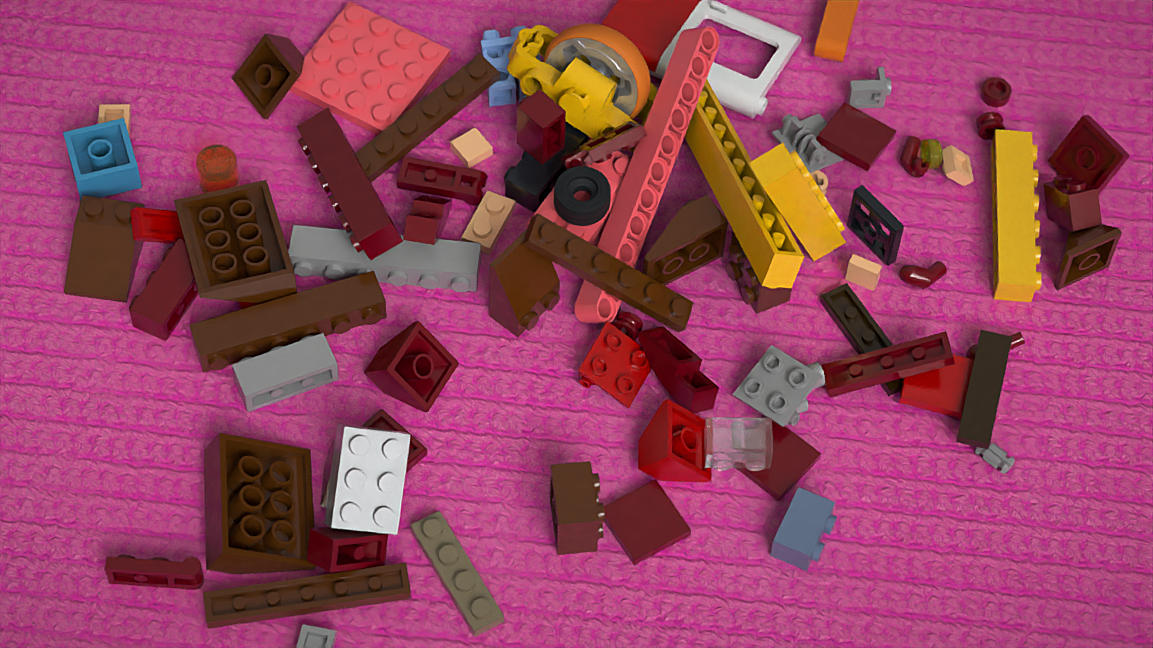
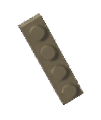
(457, 573)

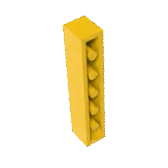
(799, 200)
(1014, 216)

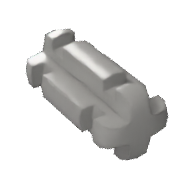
(996, 457)

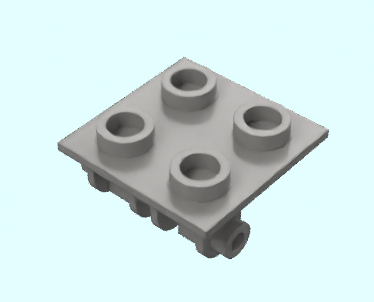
(802, 137)
(778, 386)

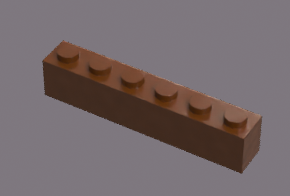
(288, 320)

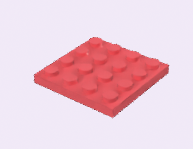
(369, 69)

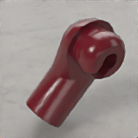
(910, 160)
(922, 277)

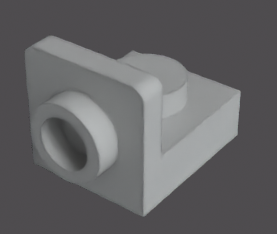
(869, 92)

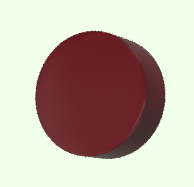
(996, 92)

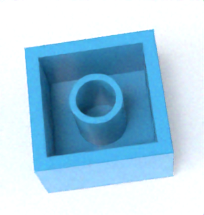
(102, 159)

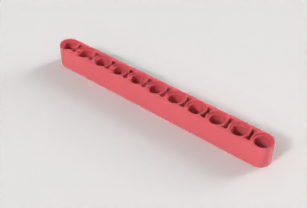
(651, 164)

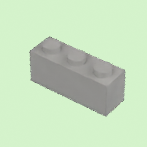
(285, 372)

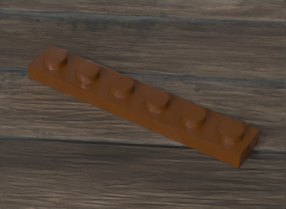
(427, 116)
(607, 273)
(306, 595)

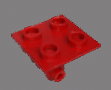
(615, 365)

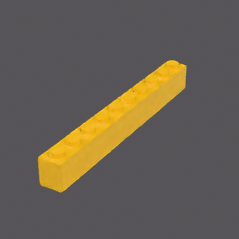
(740, 194)

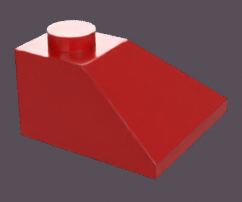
(674, 446)

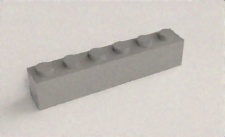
(332, 255)

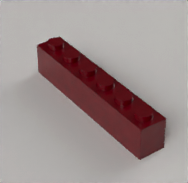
(349, 185)

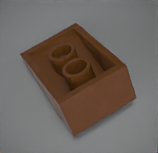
(688, 242)
(103, 250)
(521, 287)

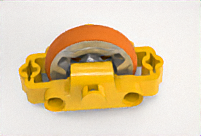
(587, 72)

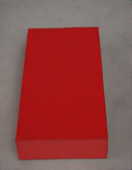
(155, 225)

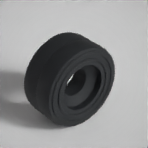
(582, 212)

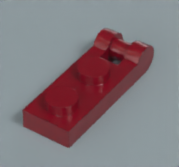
(442, 180)
(155, 572)

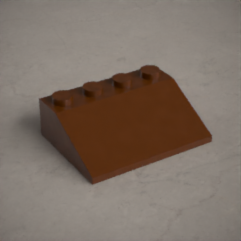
(236, 244)
(257, 506)

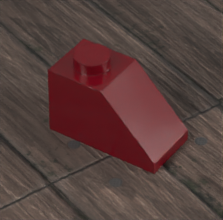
(346, 549)

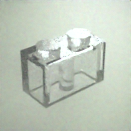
(738, 443)

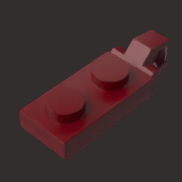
(600, 148)

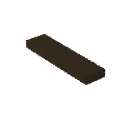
(857, 326)
(984, 389)

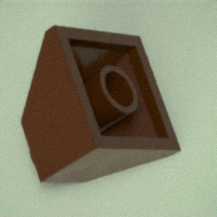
(269, 72)
(1086, 253)

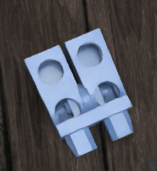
(496, 52)

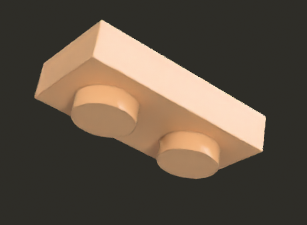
(489, 221)

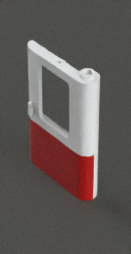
(656, 28)

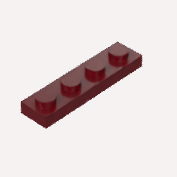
(888, 364)

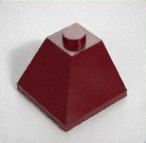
(412, 367)

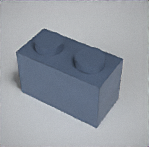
(803, 529)

